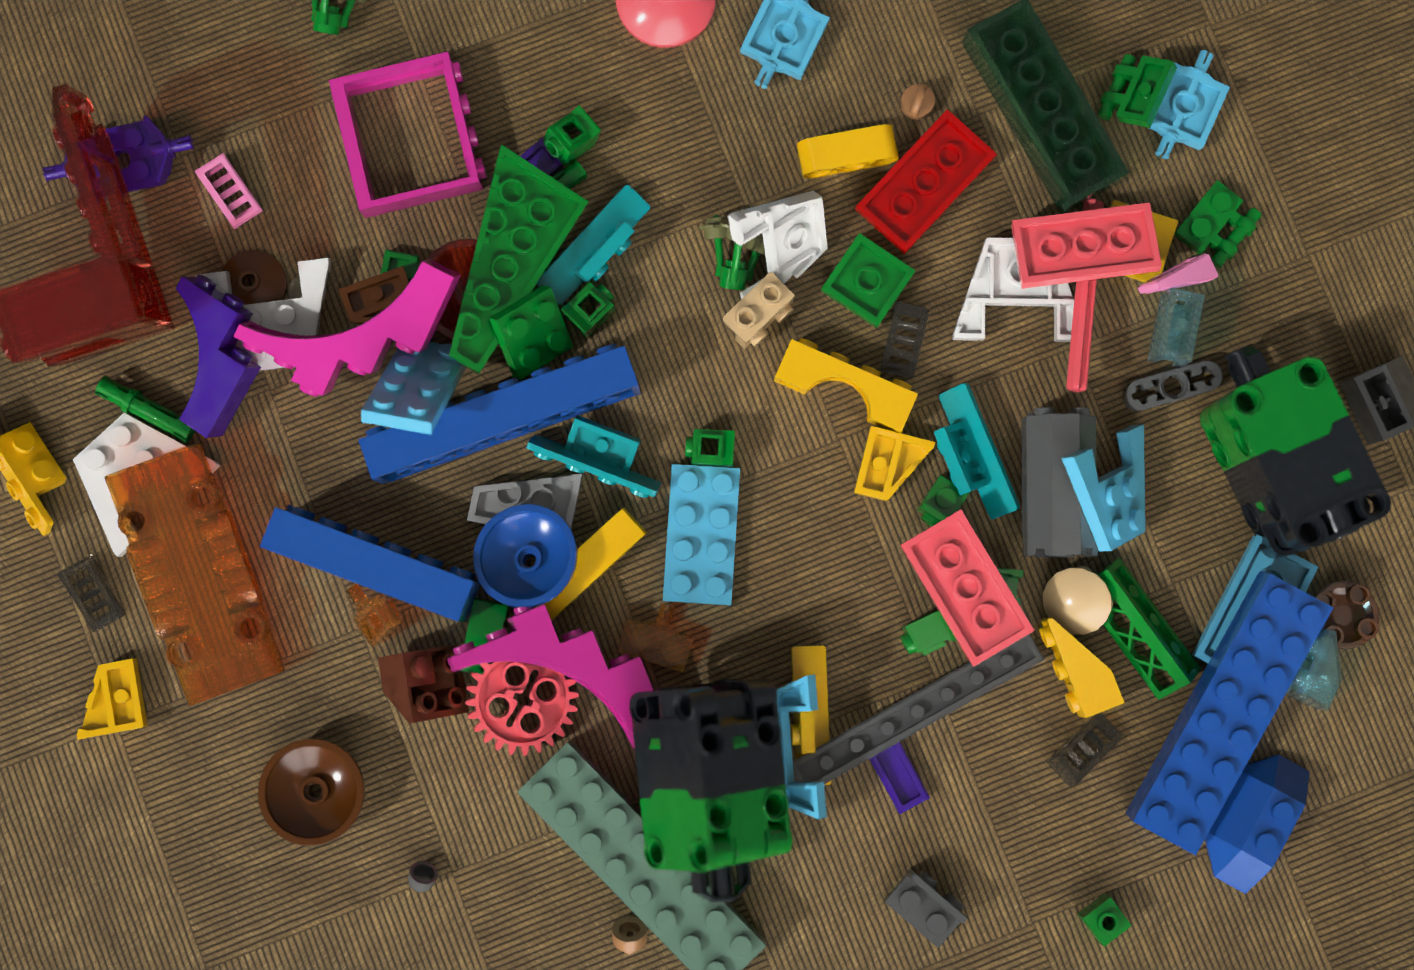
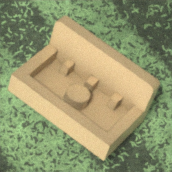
(758, 309)

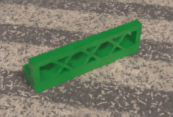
(1151, 629)

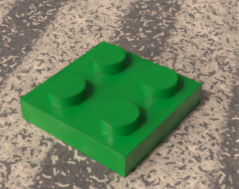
(867, 280)
(531, 332)

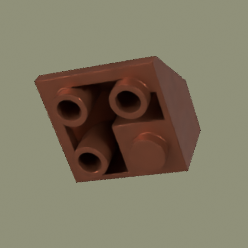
(423, 684)

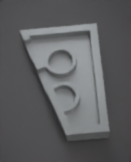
(556, 494)

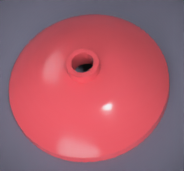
(665, 21)

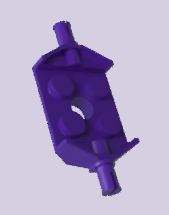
(149, 154)

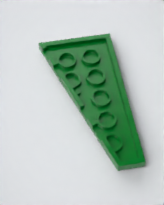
(518, 237)

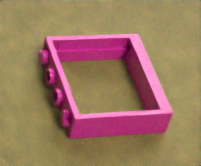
(389, 76)

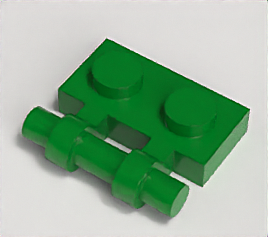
(1145, 92)
(1209, 217)

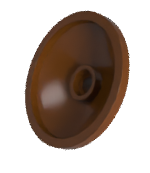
(287, 794)

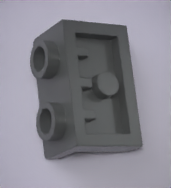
(925, 907)

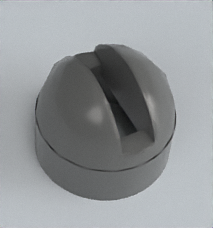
(422, 876)

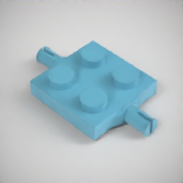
(784, 38)
(1189, 107)

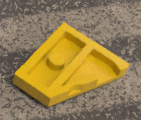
(888, 462)
(115, 701)

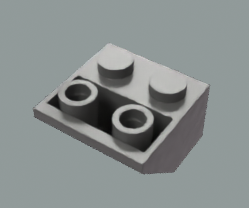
(1382, 400)

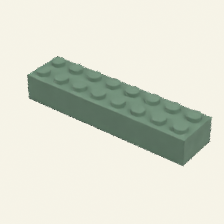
(609, 838)

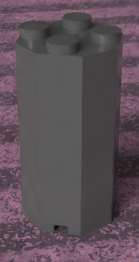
(1050, 508)

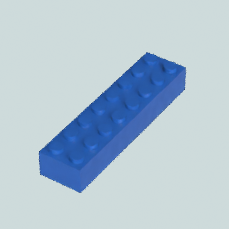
(503, 414)
(1228, 711)

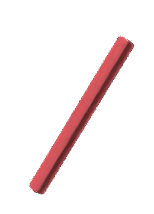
(1082, 325)

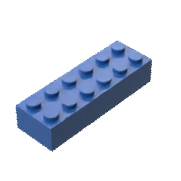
(371, 565)

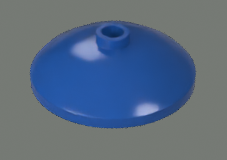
(510, 541)

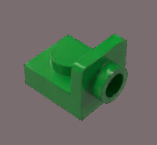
(940, 501)

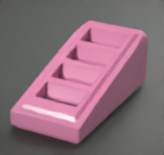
(214, 166)
(1187, 273)

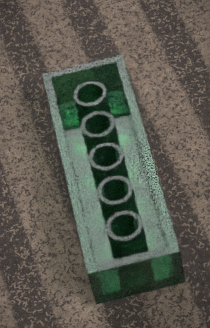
(1044, 106)

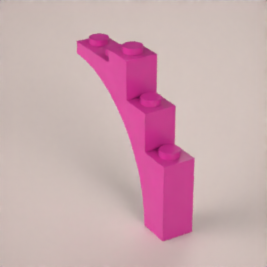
(320, 358)
(577, 657)

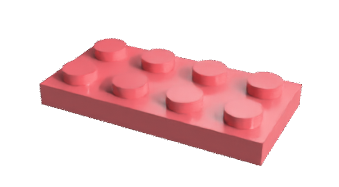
(1086, 245)
(967, 588)

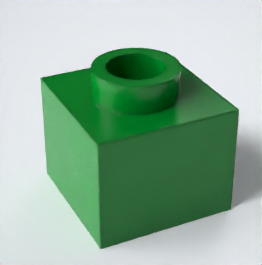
(1096, 912)

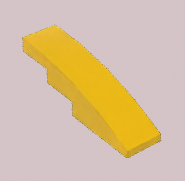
(597, 557)

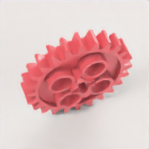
(550, 712)

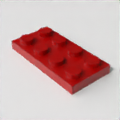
(925, 181)

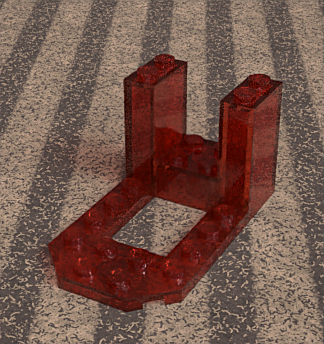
(99, 300)

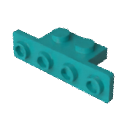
(595, 245)
(600, 452)
(972, 453)

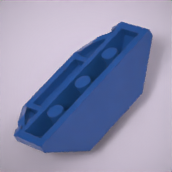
(1256, 821)

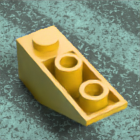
(1087, 678)

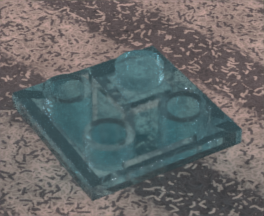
(1319, 673)

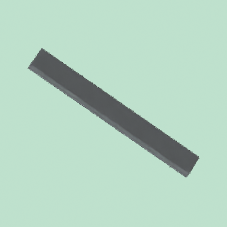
(915, 712)

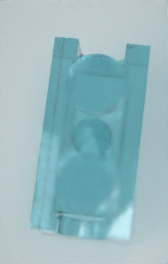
(1176, 327)

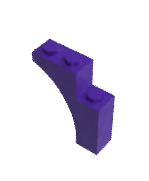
(223, 369)

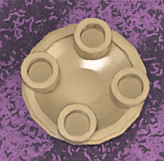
(1077, 600)

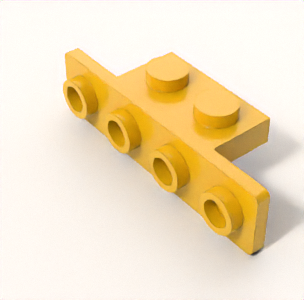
(29, 473)
(810, 727)

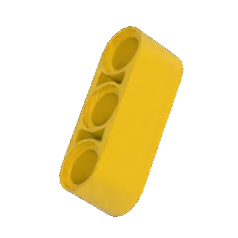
(847, 151)

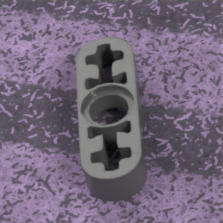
(1198, 388)

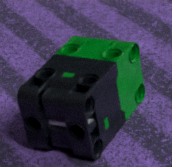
(1292, 454)
(711, 781)

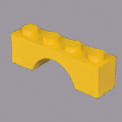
(886, 401)

